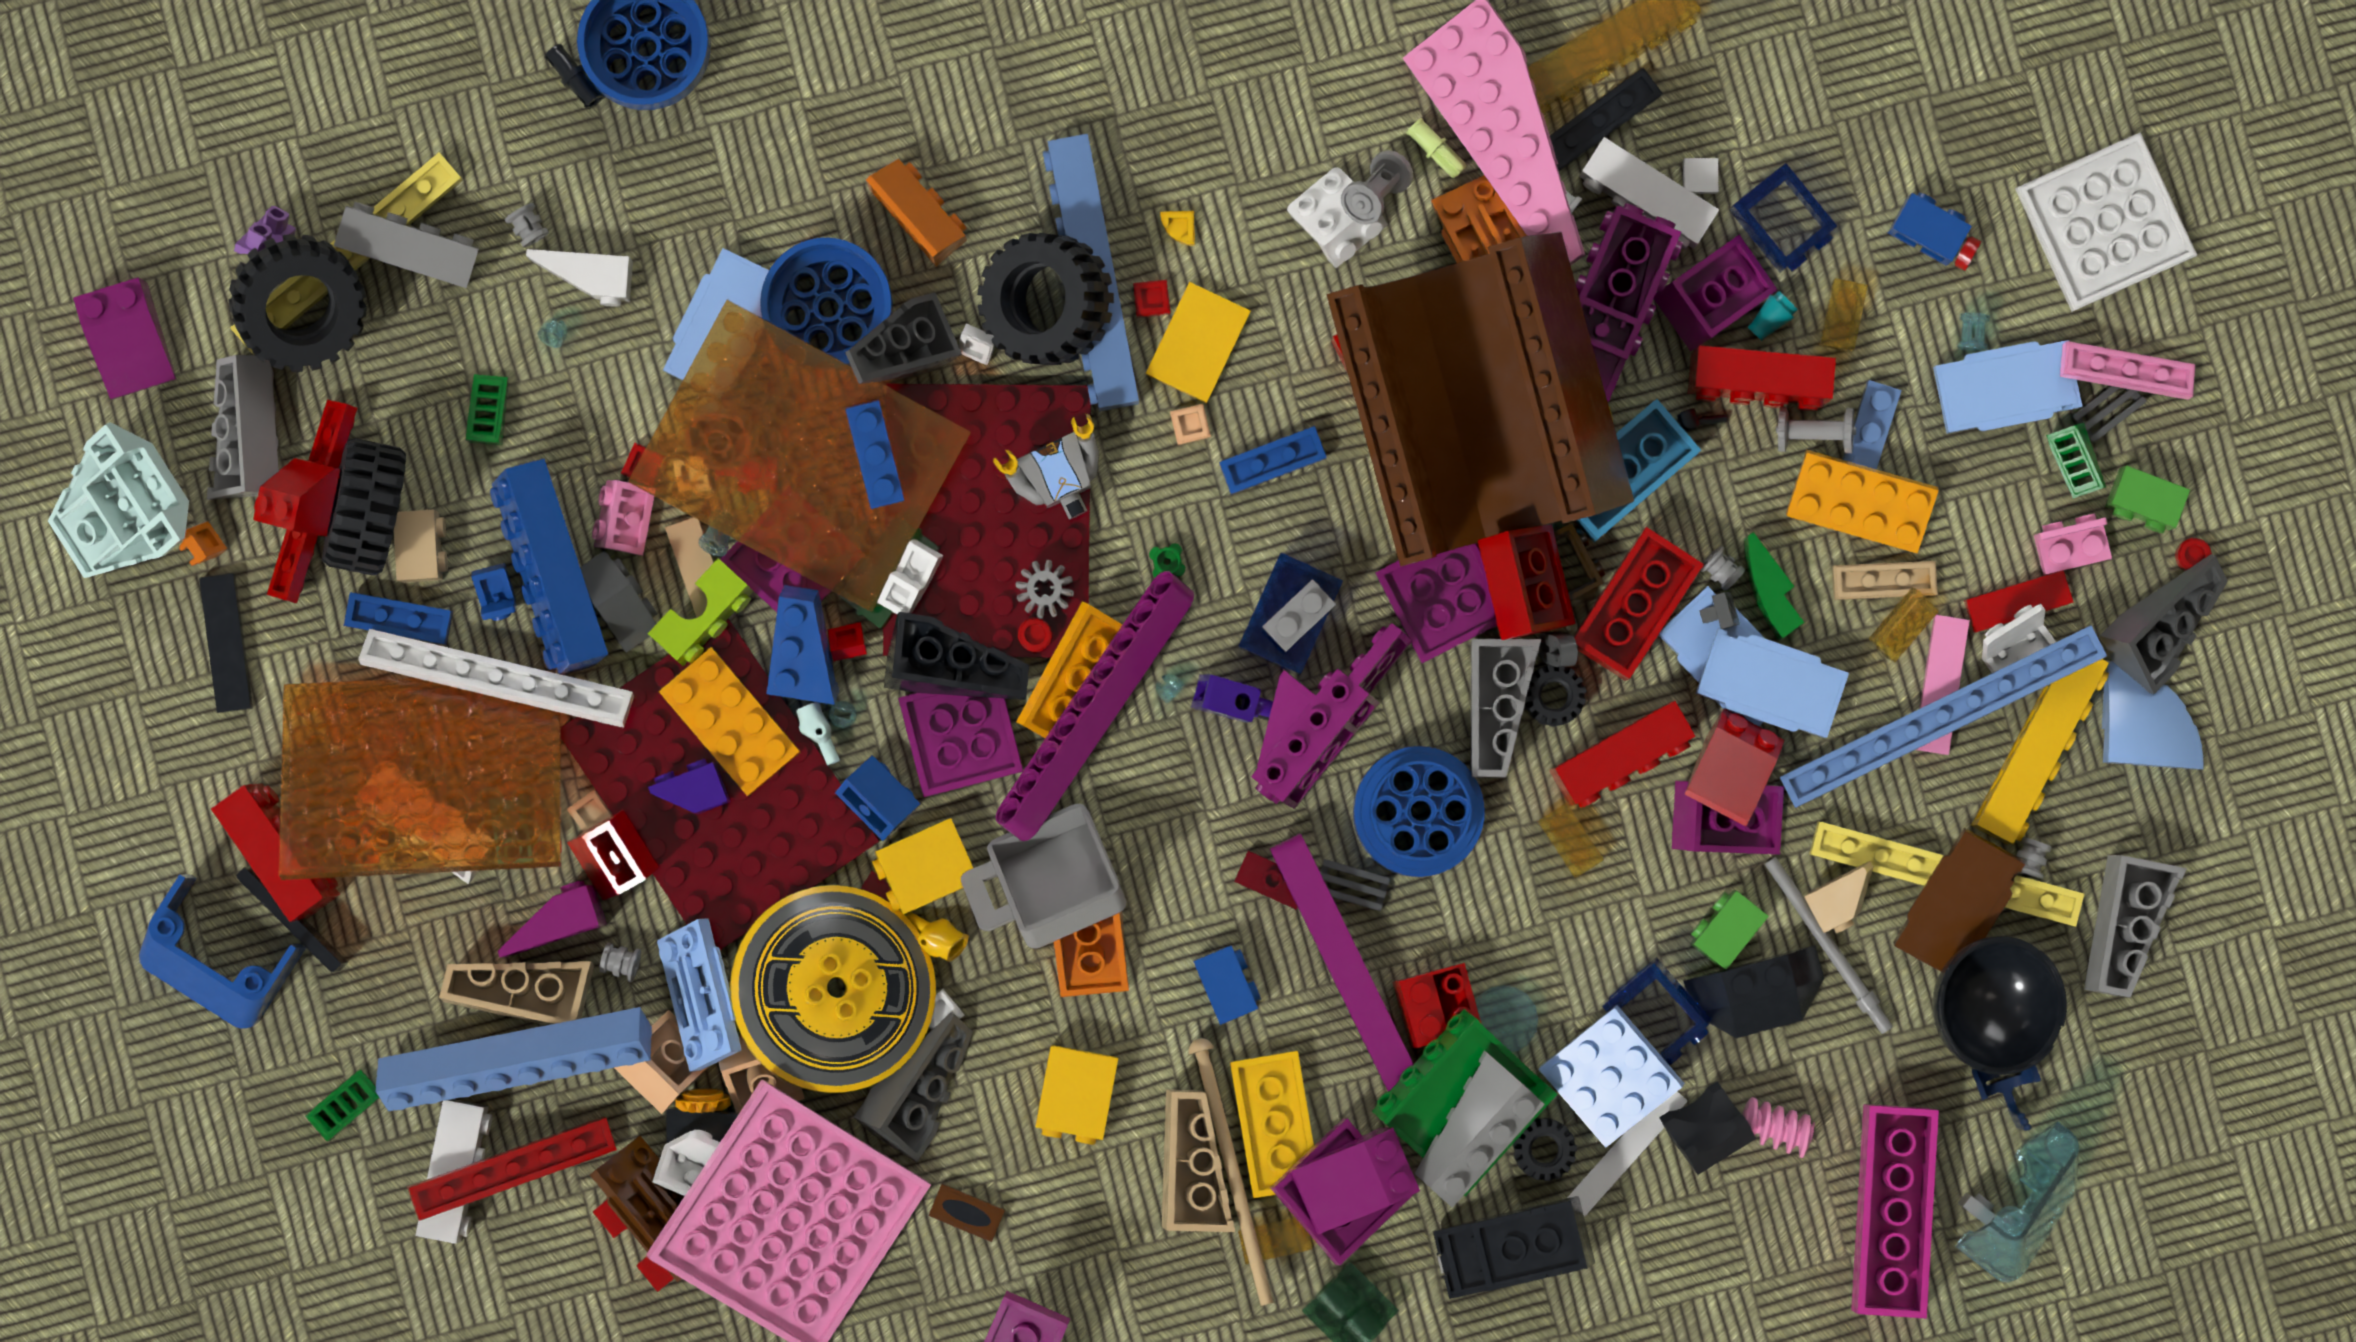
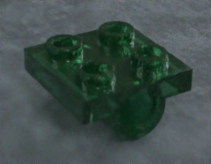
(1350, 1307)

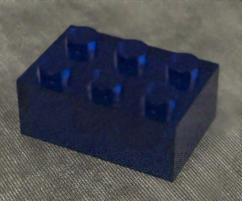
(1284, 583)

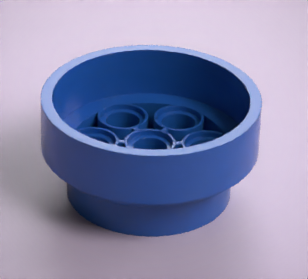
(599, 50)
(817, 260)
(1379, 835)

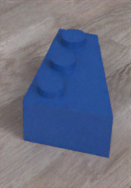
(800, 651)

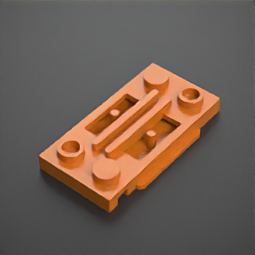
(1474, 219)

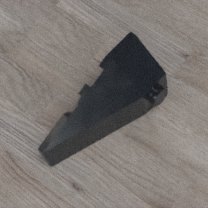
(939, 660)

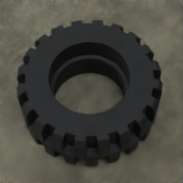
(1006, 292)
(307, 345)
(365, 507)

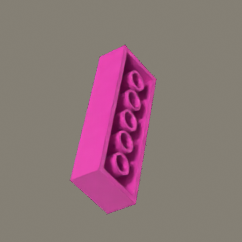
(1895, 1211)

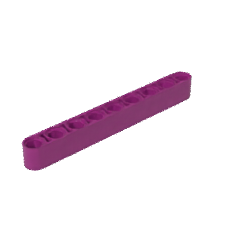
(1094, 706)
(1342, 959)

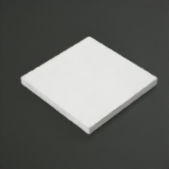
(2106, 222)

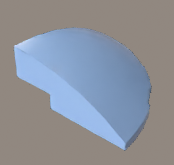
(2147, 726)

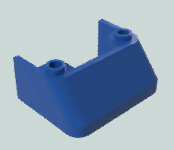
(237, 1002)

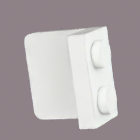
(1324, 219)
(2016, 639)
(684, 1160)

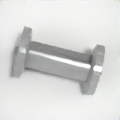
(1365, 199)
(1815, 430)

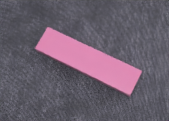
(2127, 370)
(1943, 669)

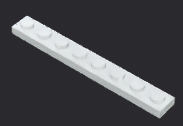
(496, 678)

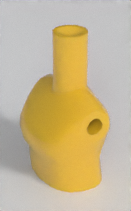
(939, 937)

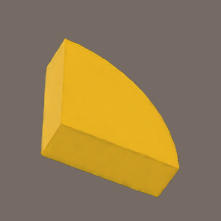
(1179, 226)

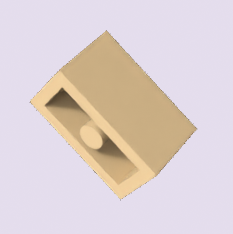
(419, 546)

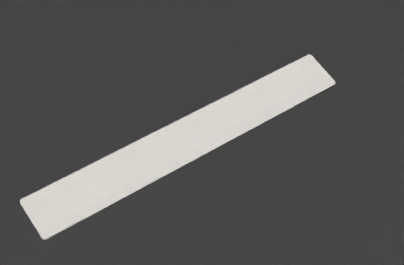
(1623, 1154)

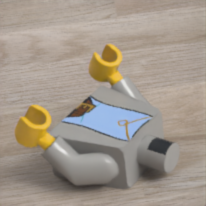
(1056, 470)

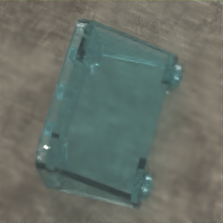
(2016, 1235)

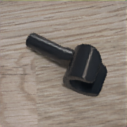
(1689, 419)

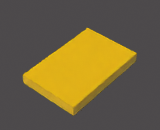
(1198, 342)

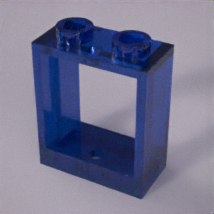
(1741, 209)
(1645, 977)

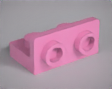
(623, 518)
(2072, 545)

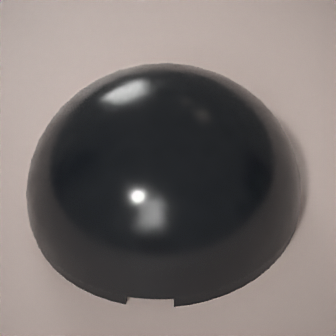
(1999, 1005)

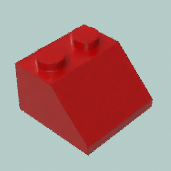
(298, 497)

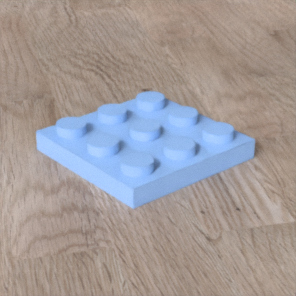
(1611, 1076)

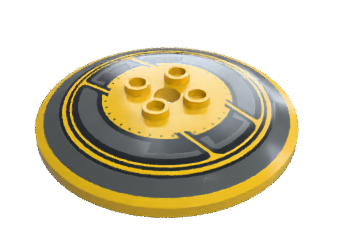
(785, 1000)

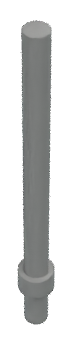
(1867, 1000)

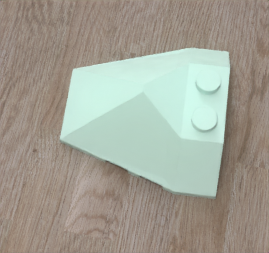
(119, 504)

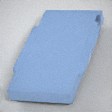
(730, 279)
(2005, 387)
(1693, 639)
(1772, 683)
(699, 994)

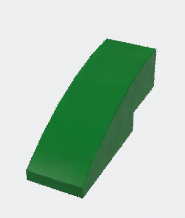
(1769, 586)

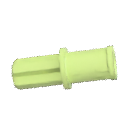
(1436, 148)

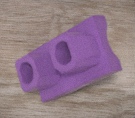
(271, 225)

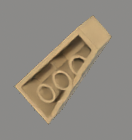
(523, 991)
(1192, 1168)

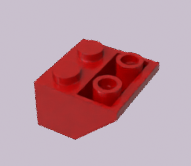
(613, 855)
(1431, 1000)

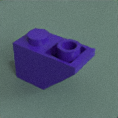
(695, 790)

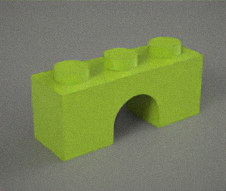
(685, 637)

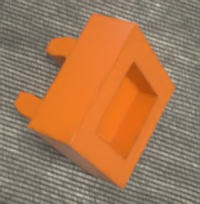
(202, 543)

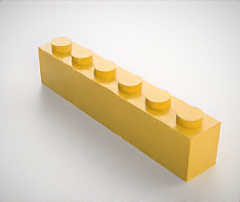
(2037, 752)

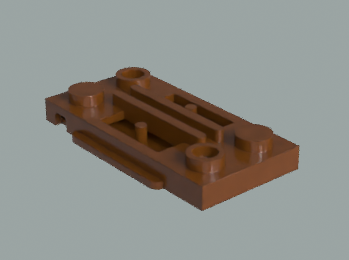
(1959, 900)
(633, 1195)

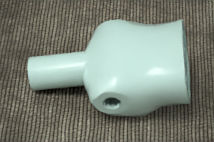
(811, 723)

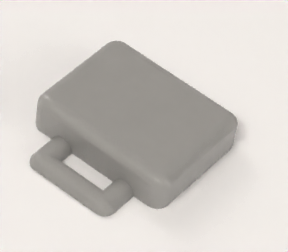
(1050, 882)

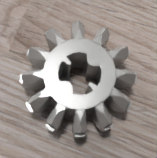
(1045, 600)

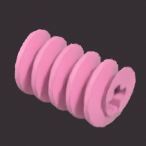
(1779, 1127)

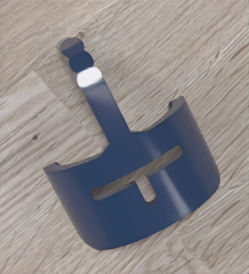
(2006, 1086)

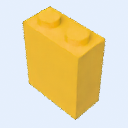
(923, 867)
(1076, 1094)

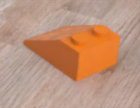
(1093, 959)

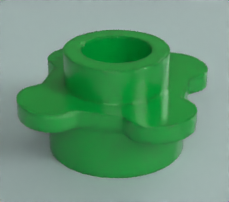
(1173, 553)

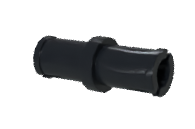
(573, 76)

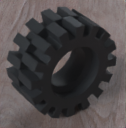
(1575, 697)
(1559, 1164)

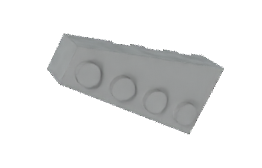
(2128, 920)

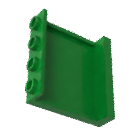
(1436, 1082)

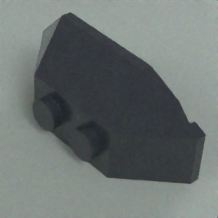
(1759, 992)

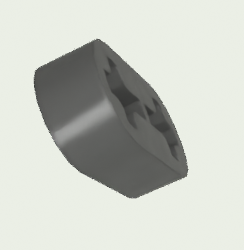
(1558, 649)

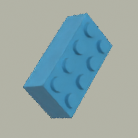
(1652, 452)

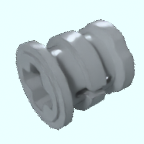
(527, 225)
(1722, 568)
(2034, 857)
(620, 961)

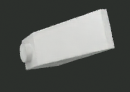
(597, 275)

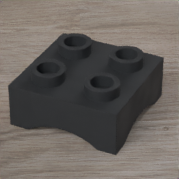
(1708, 1129)

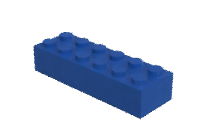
(548, 568)

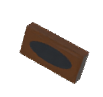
(966, 1212)

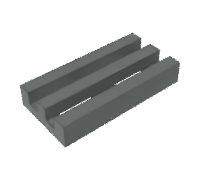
(2138, 402)
(1380, 893)

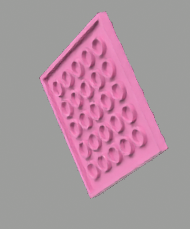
(788, 1218)

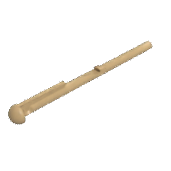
(1200, 1049)

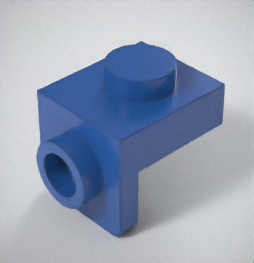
(494, 592)

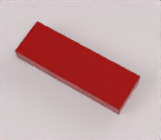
(2002, 605)

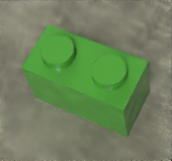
(2147, 499)
(1728, 928)

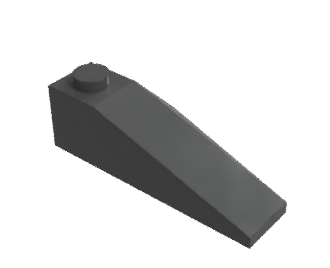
(905, 343)
(2156, 629)
(907, 1103)

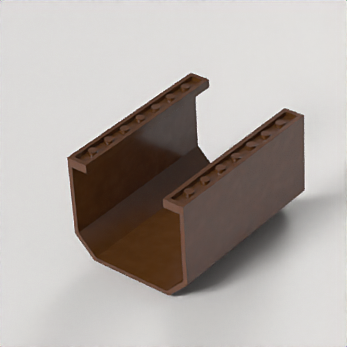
(1481, 398)

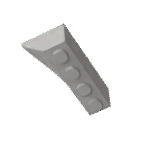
(243, 428)
(1498, 696)
(1477, 1130)

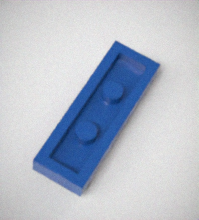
(874, 454)
(1272, 460)
(398, 618)

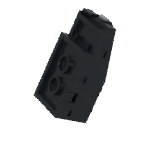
(1514, 1247)

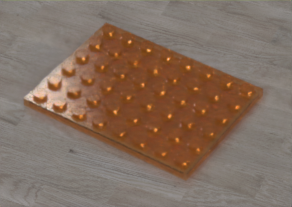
(771, 459)
(415, 780)

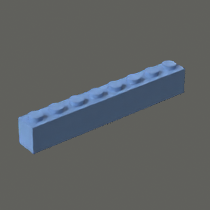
(1084, 220)
(514, 1059)

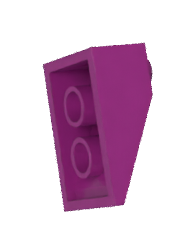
(1715, 293)
(125, 337)
(1706, 830)
(561, 917)
(1355, 1180)

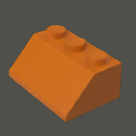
(917, 210)

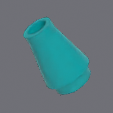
(1772, 315)

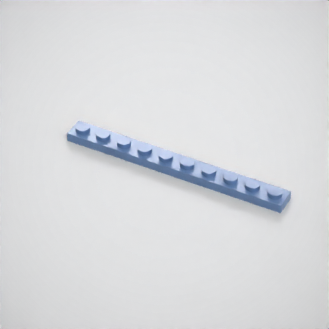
(1943, 716)

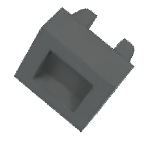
(1723, 610)

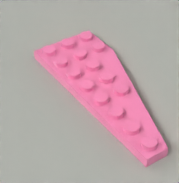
(1489, 100)

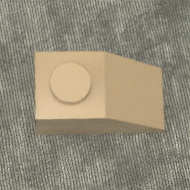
(1840, 899)

